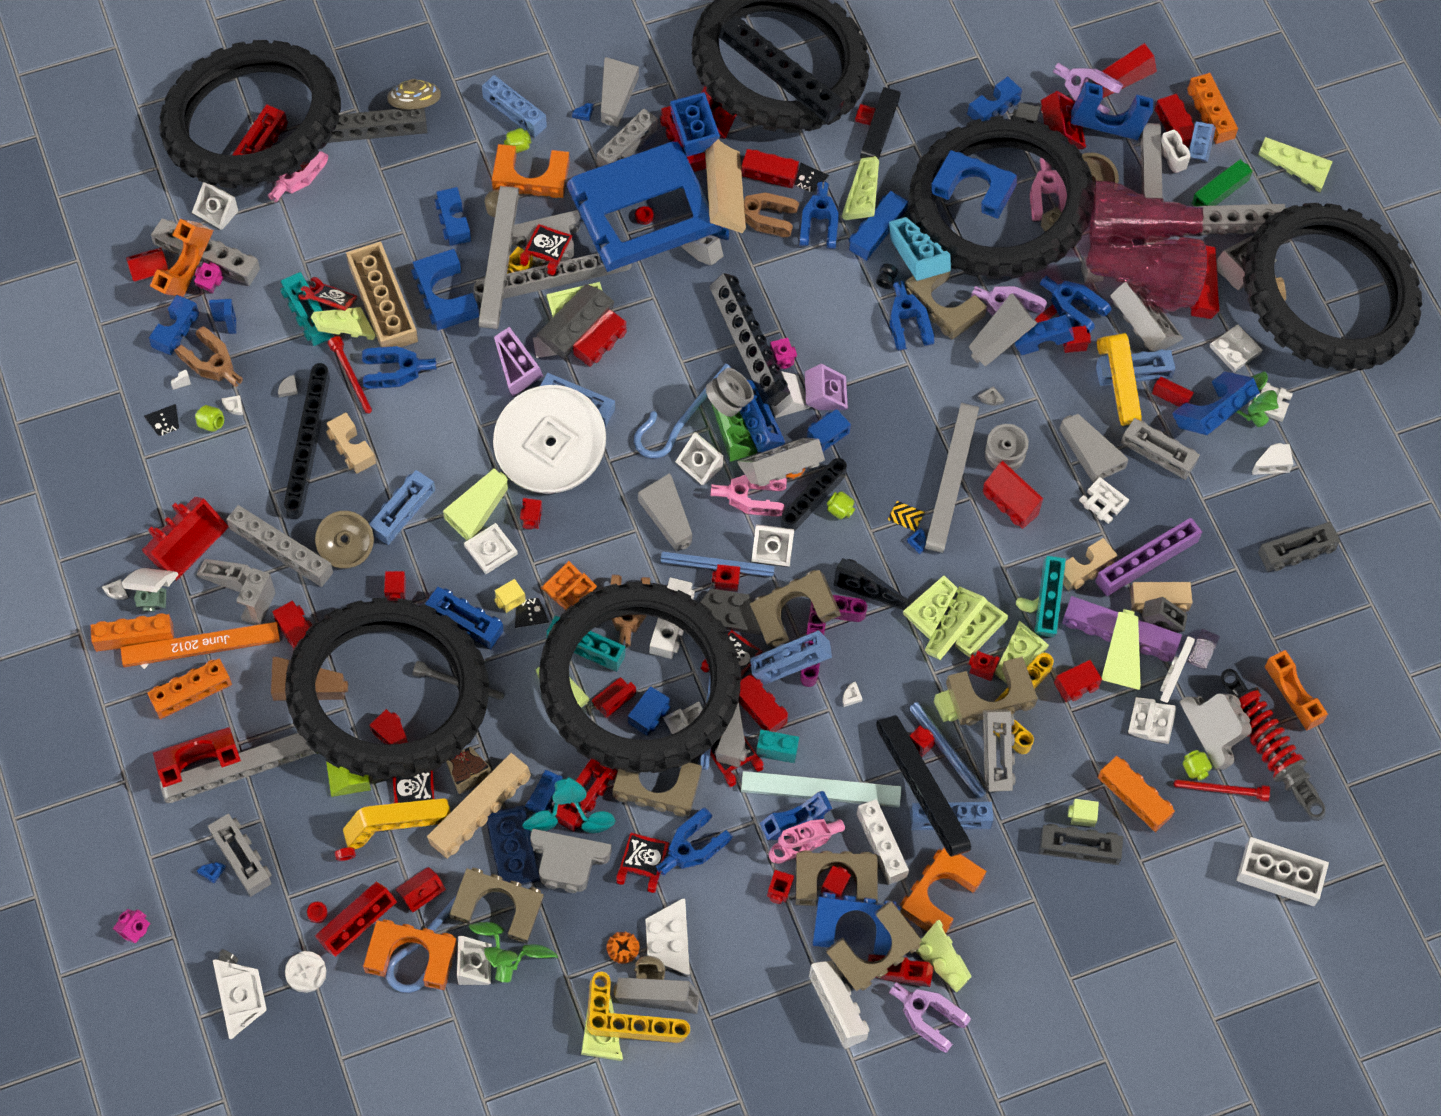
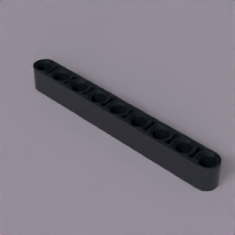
(307, 448)
(923, 786)

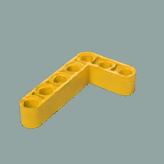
(1123, 376)
(1039, 673)
(393, 816)
(628, 1021)

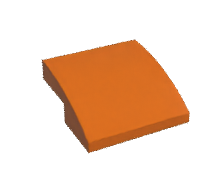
(568, 586)

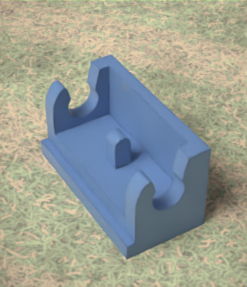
(1202, 141)

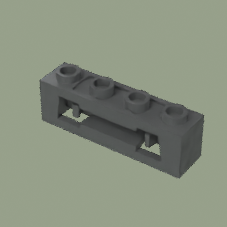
(1273, 552)
(1109, 852)

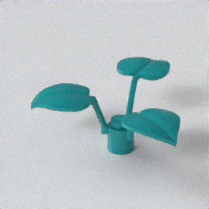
(566, 792)

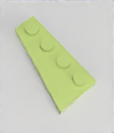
(1305, 165)
(863, 191)
(953, 624)

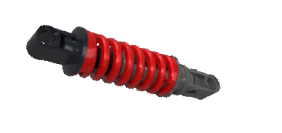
(1274, 746)

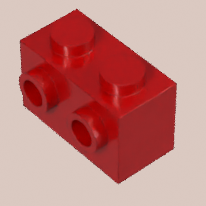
(1078, 681)

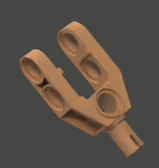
(770, 201)
(209, 368)
(632, 625)

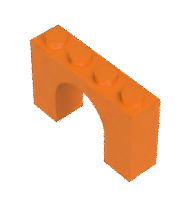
(550, 184)
(177, 279)
(957, 868)
(389, 936)

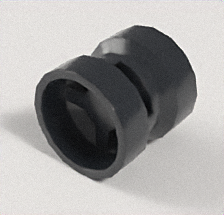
(886, 276)

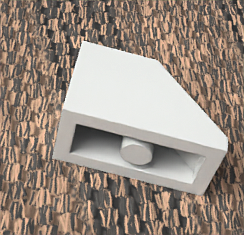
(1275, 460)

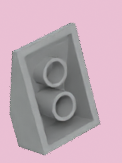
(1231, 263)

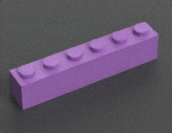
(1148, 557)
(1101, 622)

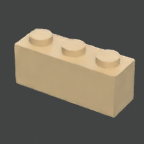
(1176, 592)

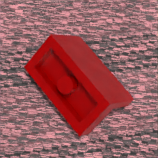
(146, 263)
(1171, 392)
(614, 697)
(420, 889)

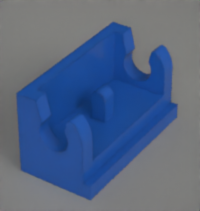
(542, 796)

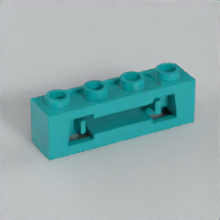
(291, 290)

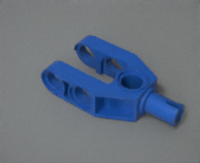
(828, 212)
(1077, 292)
(915, 309)
(394, 355)
(693, 856)

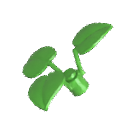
(1264, 402)
(503, 958)

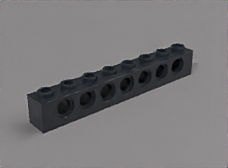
(781, 69)
(749, 339)

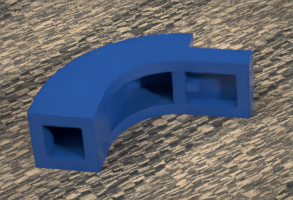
(810, 810)

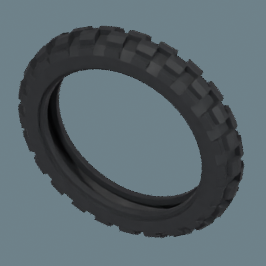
(766, 111)
(266, 164)
(1022, 258)
(1290, 329)
(626, 753)
(384, 759)

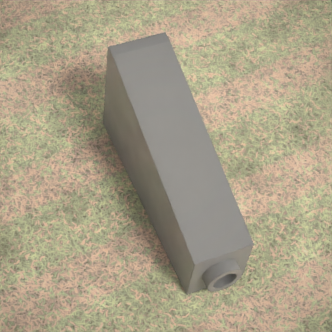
(618, 85)
(1001, 331)
(1091, 448)
(665, 509)
(658, 994)

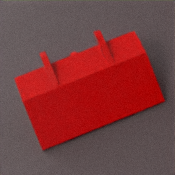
(185, 536)

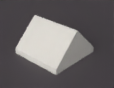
(215, 206)
(795, 400)
(700, 459)
(772, 545)
(472, 963)

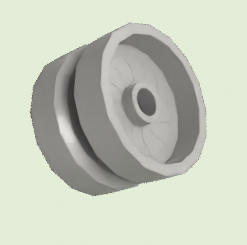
(729, 392)
(1006, 444)

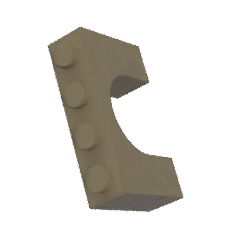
(950, 320)
(769, 607)
(970, 707)
(677, 800)
(810, 865)
(476, 885)
(861, 972)

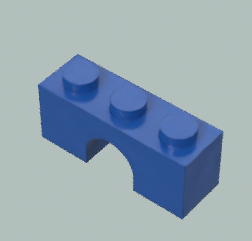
(1005, 92)
(455, 229)
(1055, 329)
(169, 337)

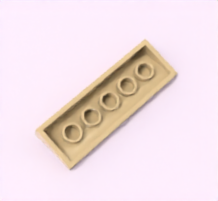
(725, 187)

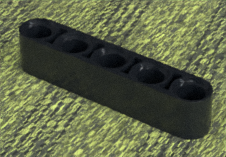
(880, 123)
(815, 487)

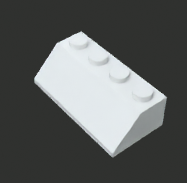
(838, 1004)

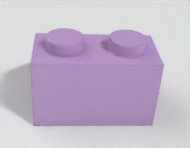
(825, 388)

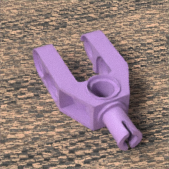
(1086, 73)
(1029, 300)
(937, 1002)

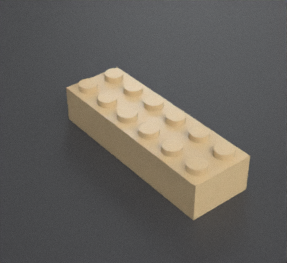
(382, 296)

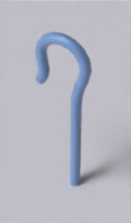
(674, 433)
(408, 950)

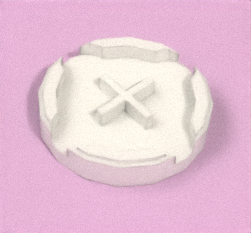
(305, 972)

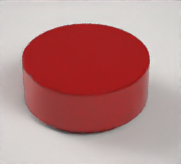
(644, 215)
(345, 854)
(317, 912)

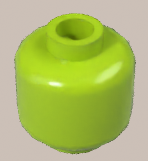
(518, 138)
(209, 418)
(841, 505)
(1197, 765)

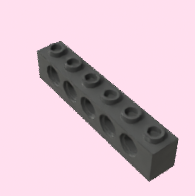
(379, 124)

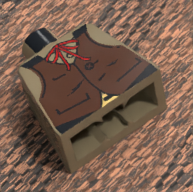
(467, 770)

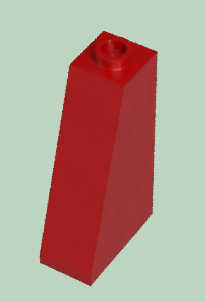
(1131, 68)

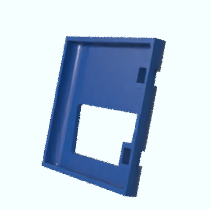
(632, 182)

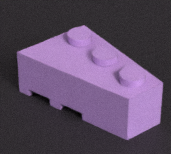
(516, 361)

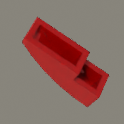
(907, 972)

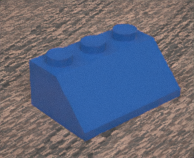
(694, 123)

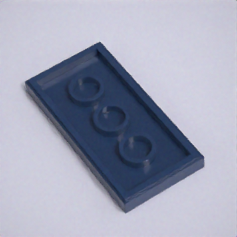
(512, 846)

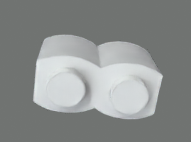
(1174, 151)

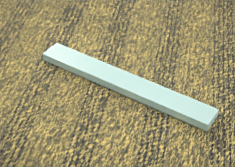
(807, 787)

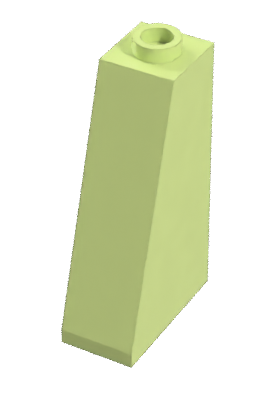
(476, 505)
(1123, 657)

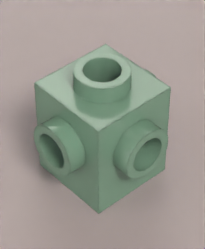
(150, 600)

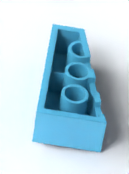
(917, 250)

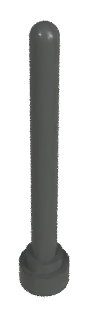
(421, 669)

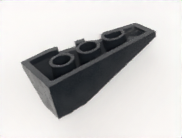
(859, 580)

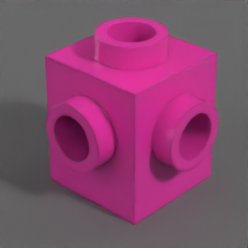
(205, 282)
(783, 353)
(132, 925)

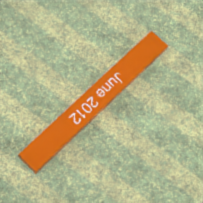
(200, 644)

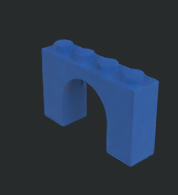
(1127, 124)
(958, 167)
(443, 311)
(1234, 392)
(832, 908)

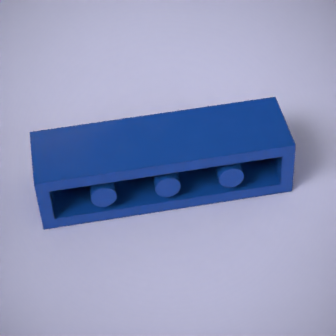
(876, 228)

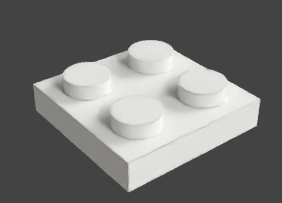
(1236, 348)
(490, 548)

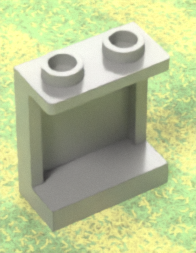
(256, 596)

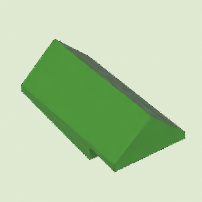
(735, 435)

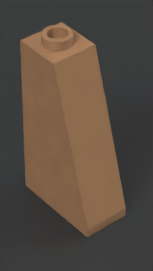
(328, 685)

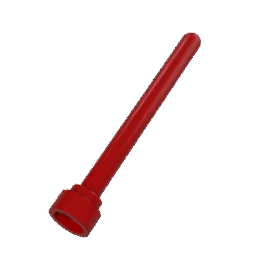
(336, 345)
(1261, 793)

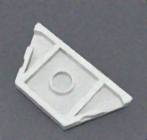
(1175, 670)
(668, 937)
(239, 994)

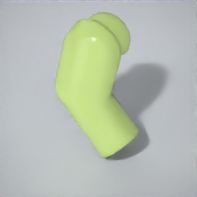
(1027, 605)

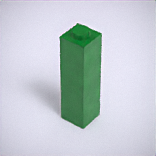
(1223, 185)

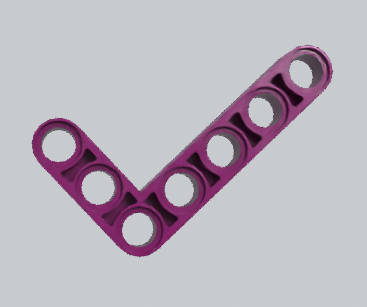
(847, 614)

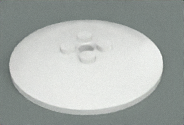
(542, 415)

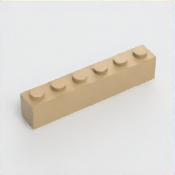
(478, 805)

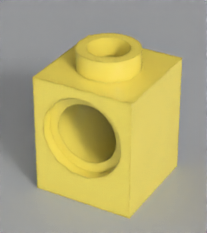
(509, 596)

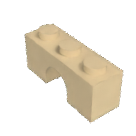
(357, 455)
(1100, 557)

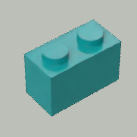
(777, 746)

